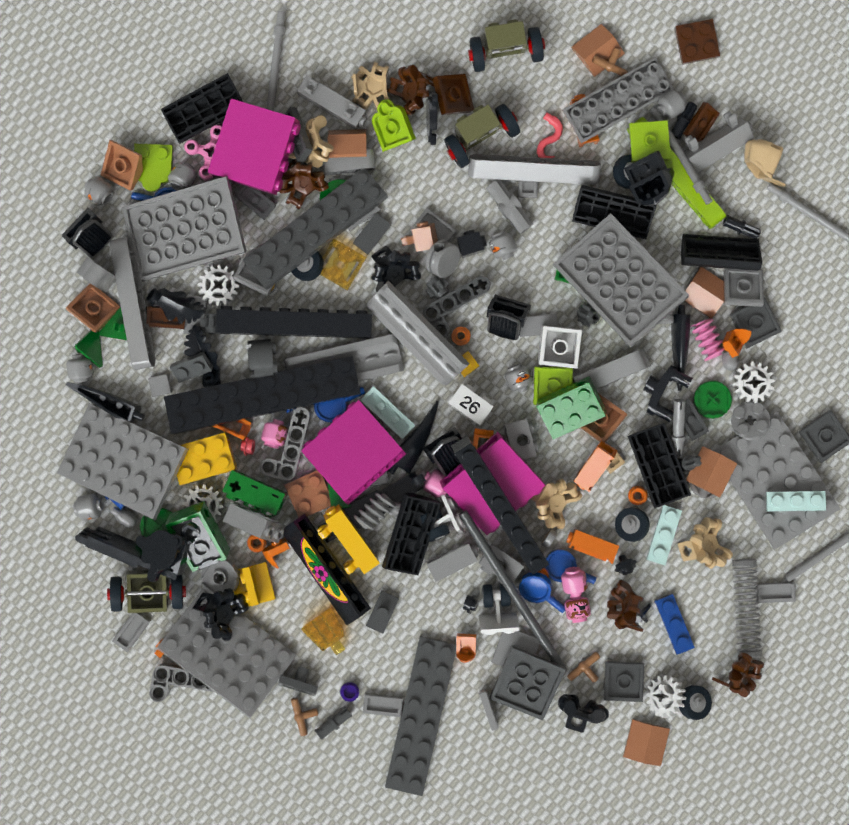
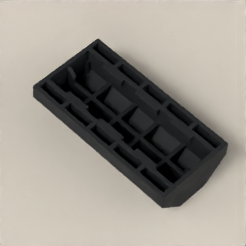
(200, 108)
(596, 204)
(721, 252)
(659, 465)
(409, 534)

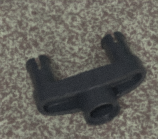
(657, 387)

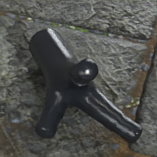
(642, 616)

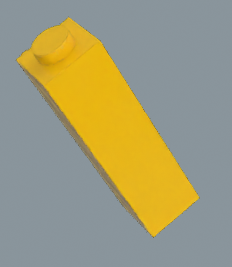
(351, 539)

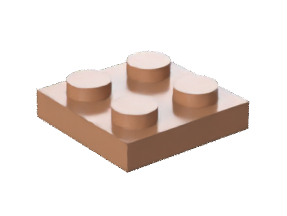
(309, 494)

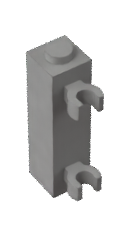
(332, 102)
(719, 143)

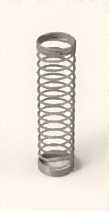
(753, 652)

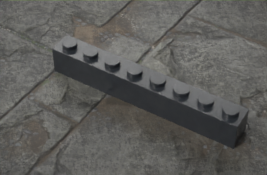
(293, 323)
(499, 504)

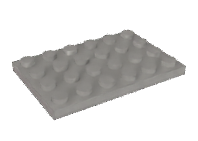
(185, 228)
(621, 280)
(122, 461)
(775, 465)
(234, 669)

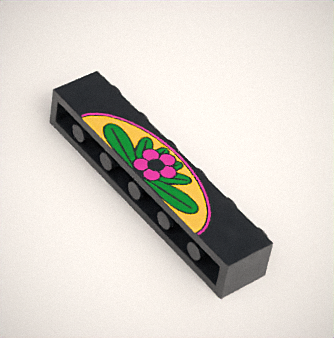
(326, 569)

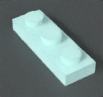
(387, 412)
(796, 501)
(664, 535)

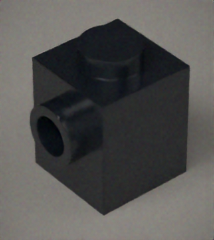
(471, 243)

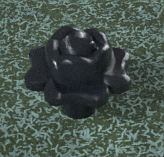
(625, 565)

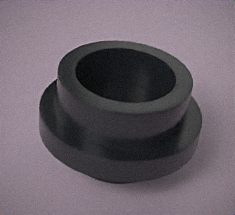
(470, 603)

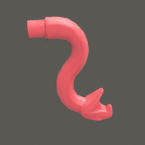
(556, 123)

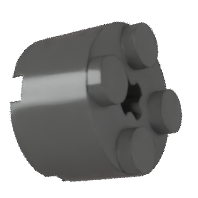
(261, 358)

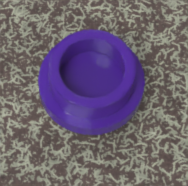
(349, 691)

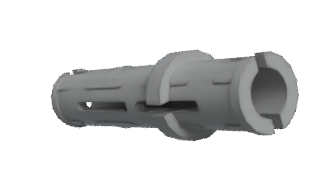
(678, 427)

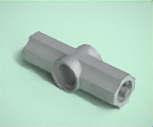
(509, 206)

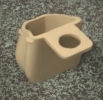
(763, 159)

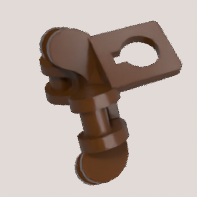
(413, 90)
(303, 181)
(629, 606)
(741, 676)

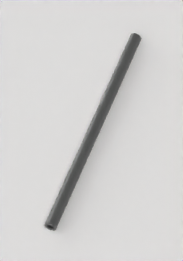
(510, 588)

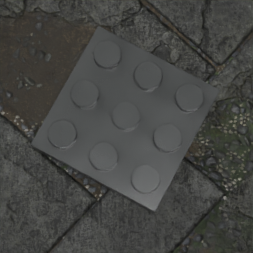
(527, 683)

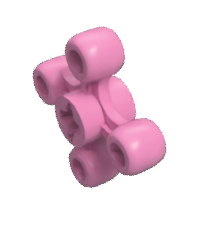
(203, 150)

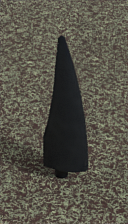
(680, 340)
(110, 403)
(415, 443)

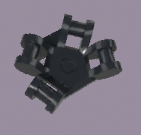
(390, 269)
(219, 611)
(591, 712)

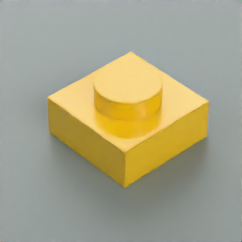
(472, 364)

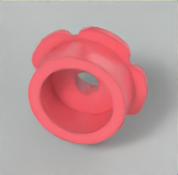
(248, 446)

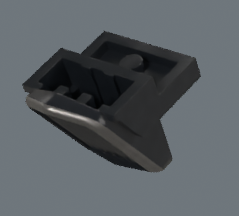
(650, 179)
(87, 233)
(506, 317)
(442, 452)

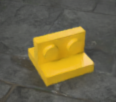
(255, 584)

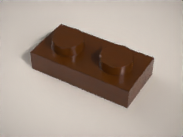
(702, 122)
(157, 318)

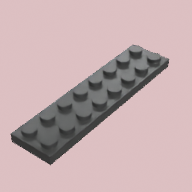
(315, 228)
(421, 716)

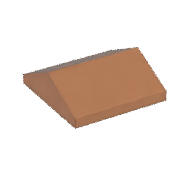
(596, 43)
(348, 143)
(122, 165)
(705, 292)
(93, 308)
(604, 427)
(712, 473)
(646, 743)

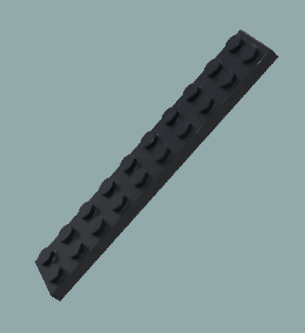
(262, 395)

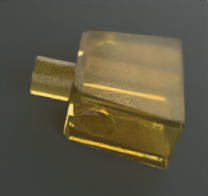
(326, 631)

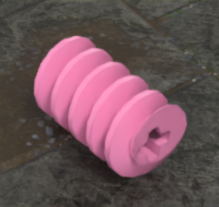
(708, 339)

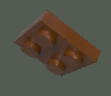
(697, 41)
(453, 94)

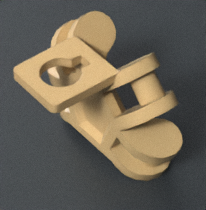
(372, 85)
(312, 130)
(553, 501)
(705, 544)

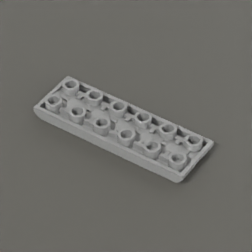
(618, 100)
(417, 334)
(371, 357)

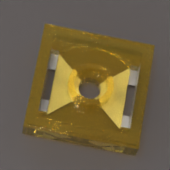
(342, 253)

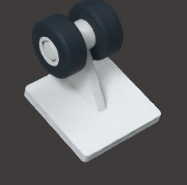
(440, 530)
(497, 622)

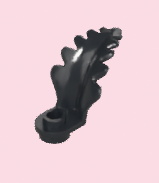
(176, 305)
(198, 345)

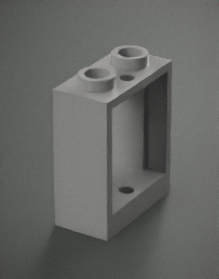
(254, 523)
(452, 561)

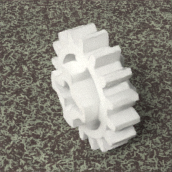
(211, 292)
(753, 375)
(209, 499)
(669, 687)

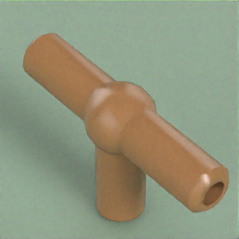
(610, 64)
(584, 666)
(300, 716)

